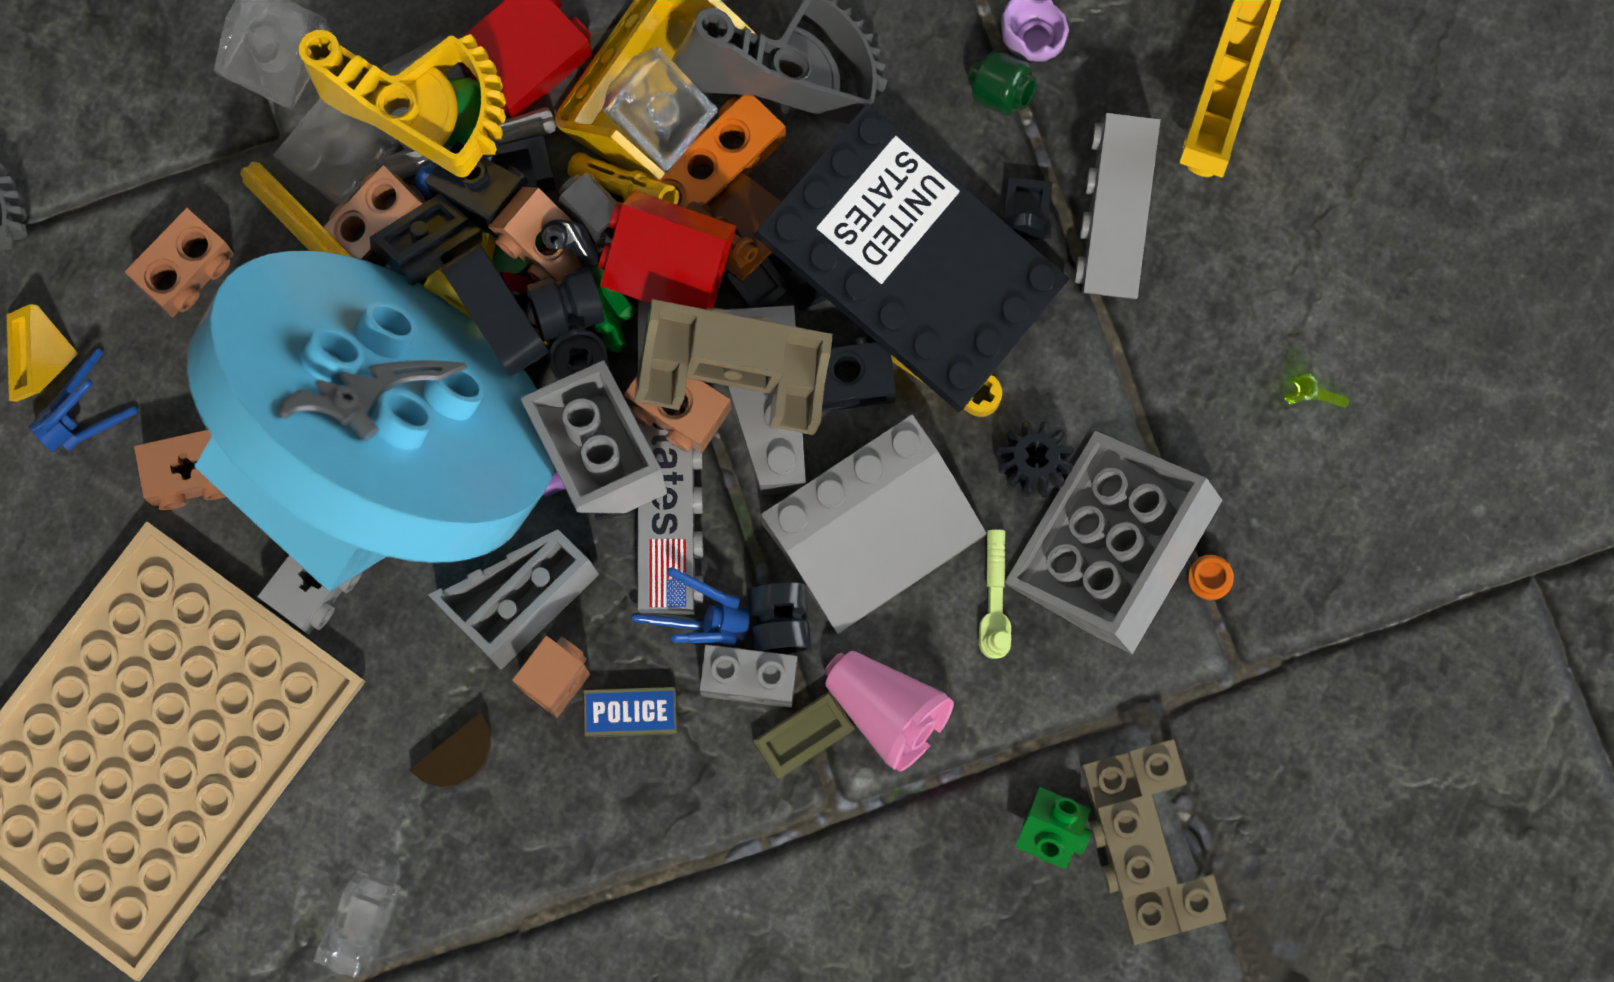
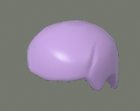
(1034, 29)

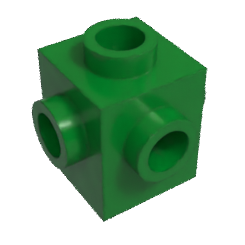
(1054, 828)

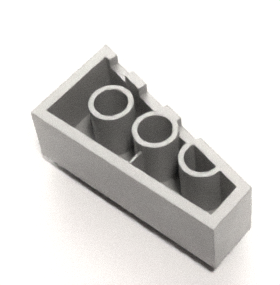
(1118, 205)
(773, 452)

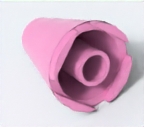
(888, 706)

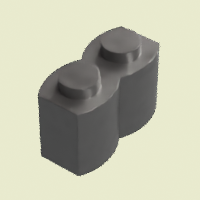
(590, 205)

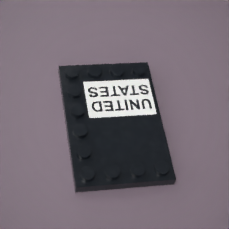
(912, 257)

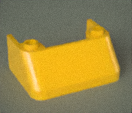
(640, 29)

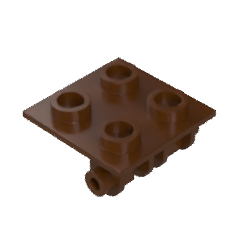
(747, 207)

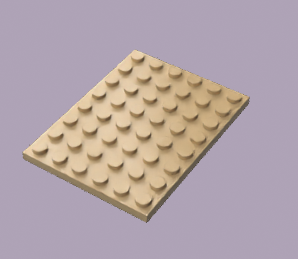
(154, 747)

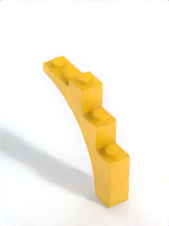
(1228, 86)

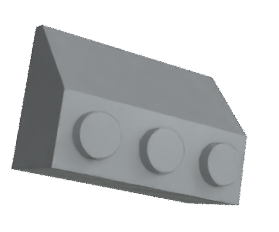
(595, 442)

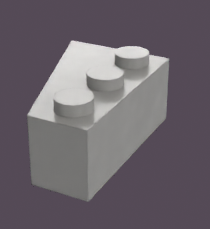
(518, 596)

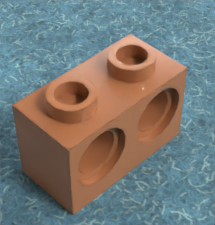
(368, 209)
(171, 256)

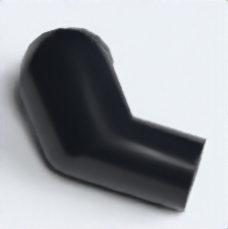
(571, 236)

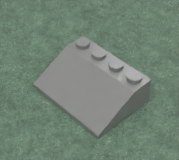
(873, 524)
(1115, 540)

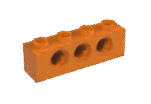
(738, 117)

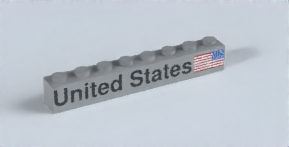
(668, 523)

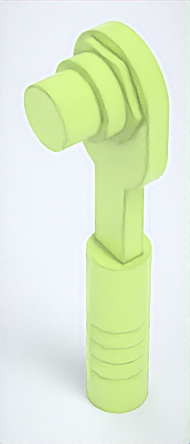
(995, 626)

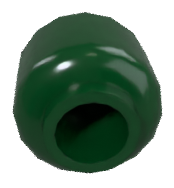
(1002, 83)

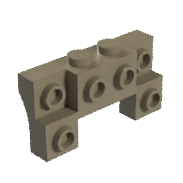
(734, 353)
(1136, 848)

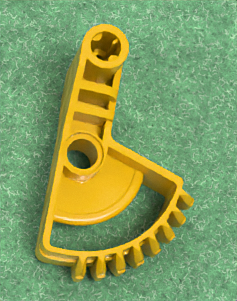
(372, 96)

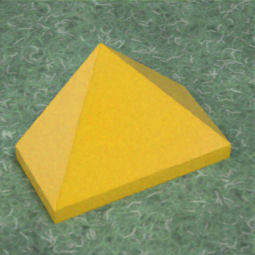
(34, 352)

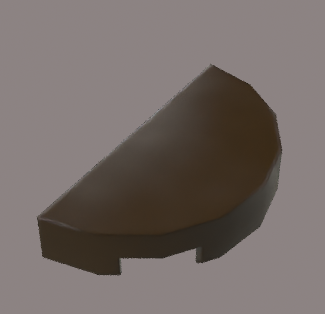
(458, 757)

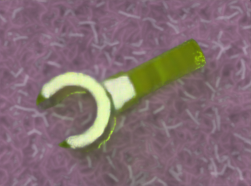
(1309, 390)

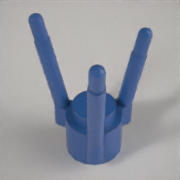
(56, 424)
(721, 623)

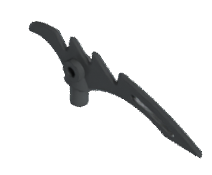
(355, 399)

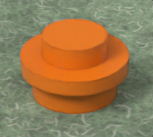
(1210, 577)

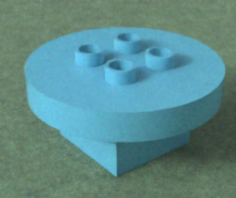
(450, 456)

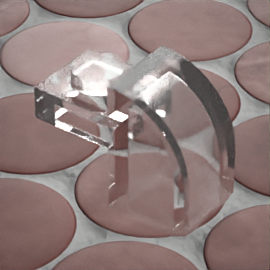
(359, 925)

